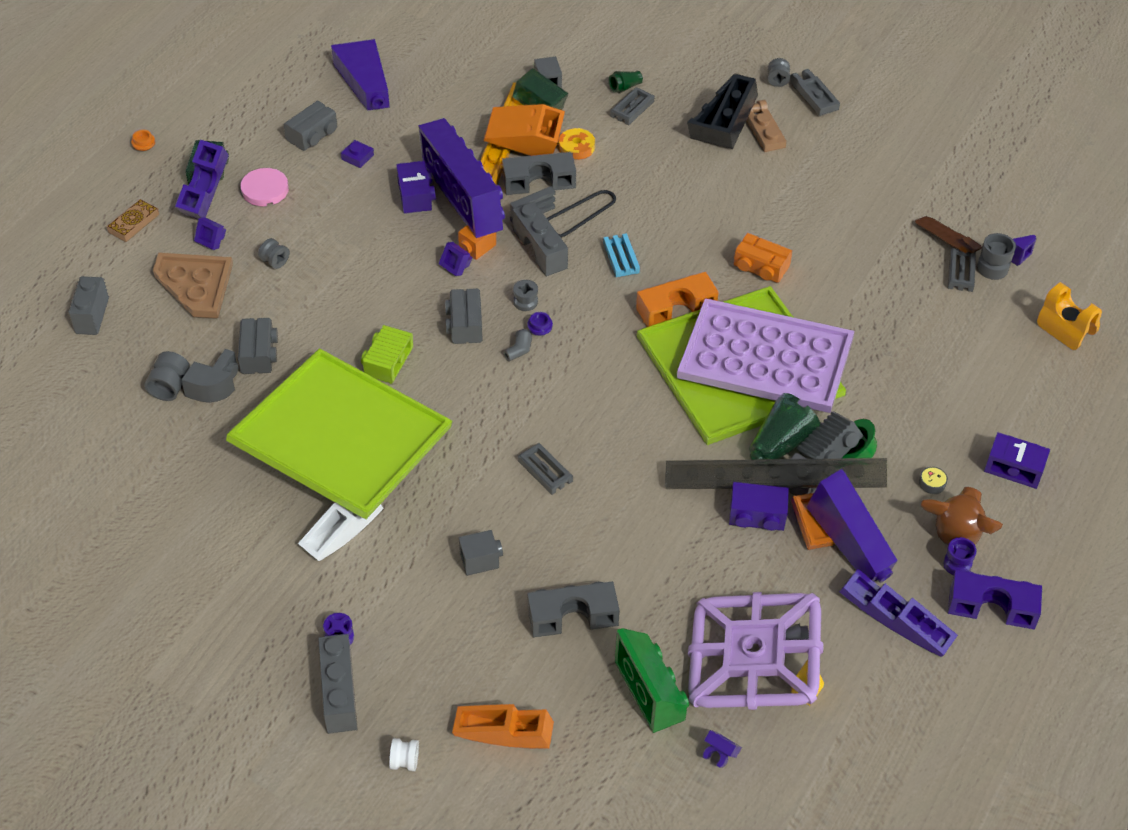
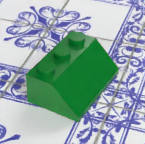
(650, 680)

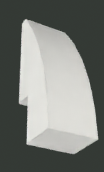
(334, 531)

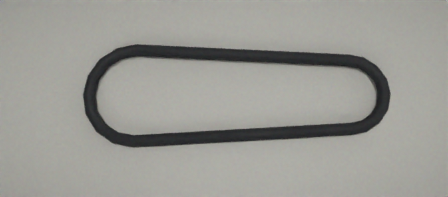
(580, 202)

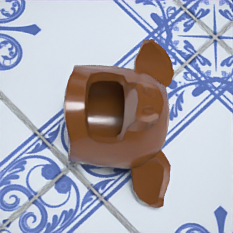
(961, 516)

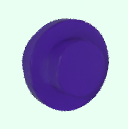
(540, 323)

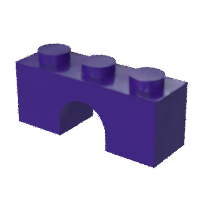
(208, 168)
(1018, 599)

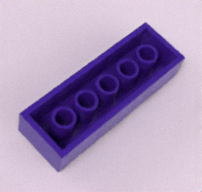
(462, 177)

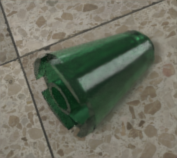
(783, 428)

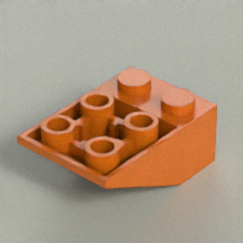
(525, 128)

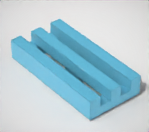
(617, 242)

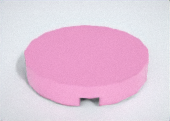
(264, 186)

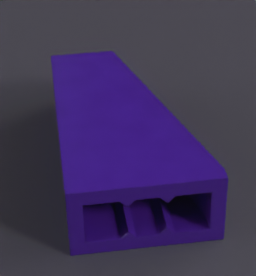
(363, 72)
(851, 526)

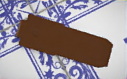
(948, 235)

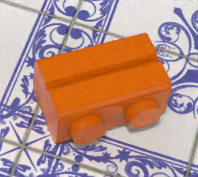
(762, 258)

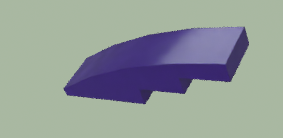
(903, 617)

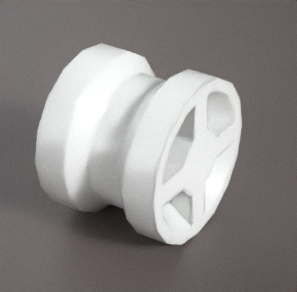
(404, 754)

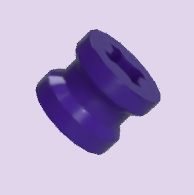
(339, 623)

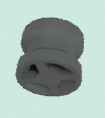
(781, 67)
(272, 252)
(525, 295)

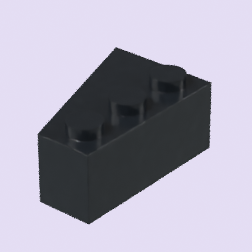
(726, 113)

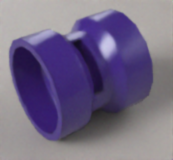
(959, 555)

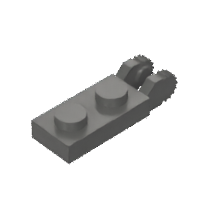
(815, 92)

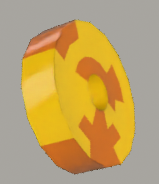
(578, 142)

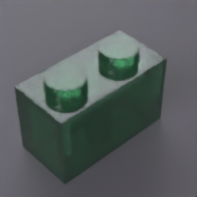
(537, 89)

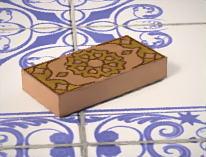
(133, 220)

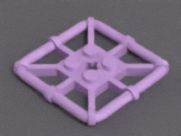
(768, 661)

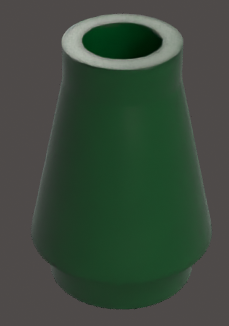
(624, 80)

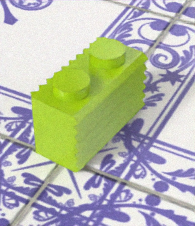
(387, 353)

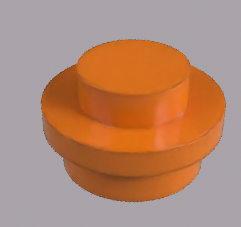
(143, 140)

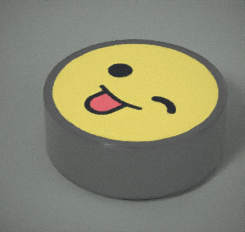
(933, 480)

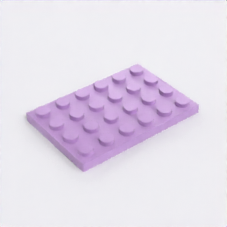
(766, 354)

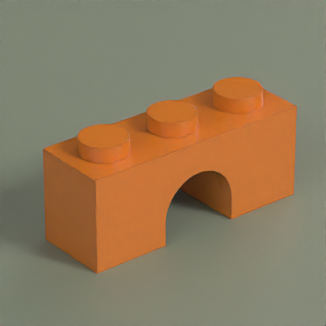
(657, 302)

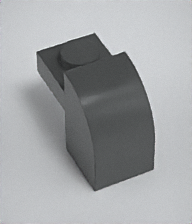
(211, 383)

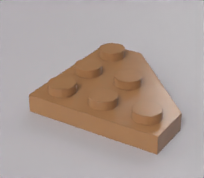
(195, 281)

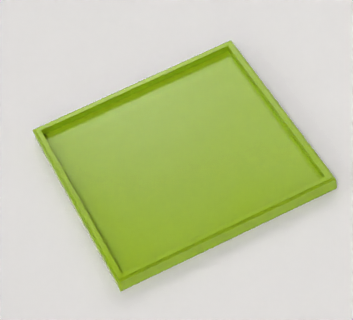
(712, 410)
(340, 432)

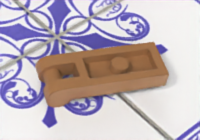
(765, 128)

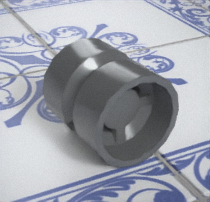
(996, 256)
(165, 379)

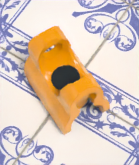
(1065, 319)

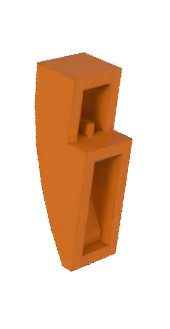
(504, 726)

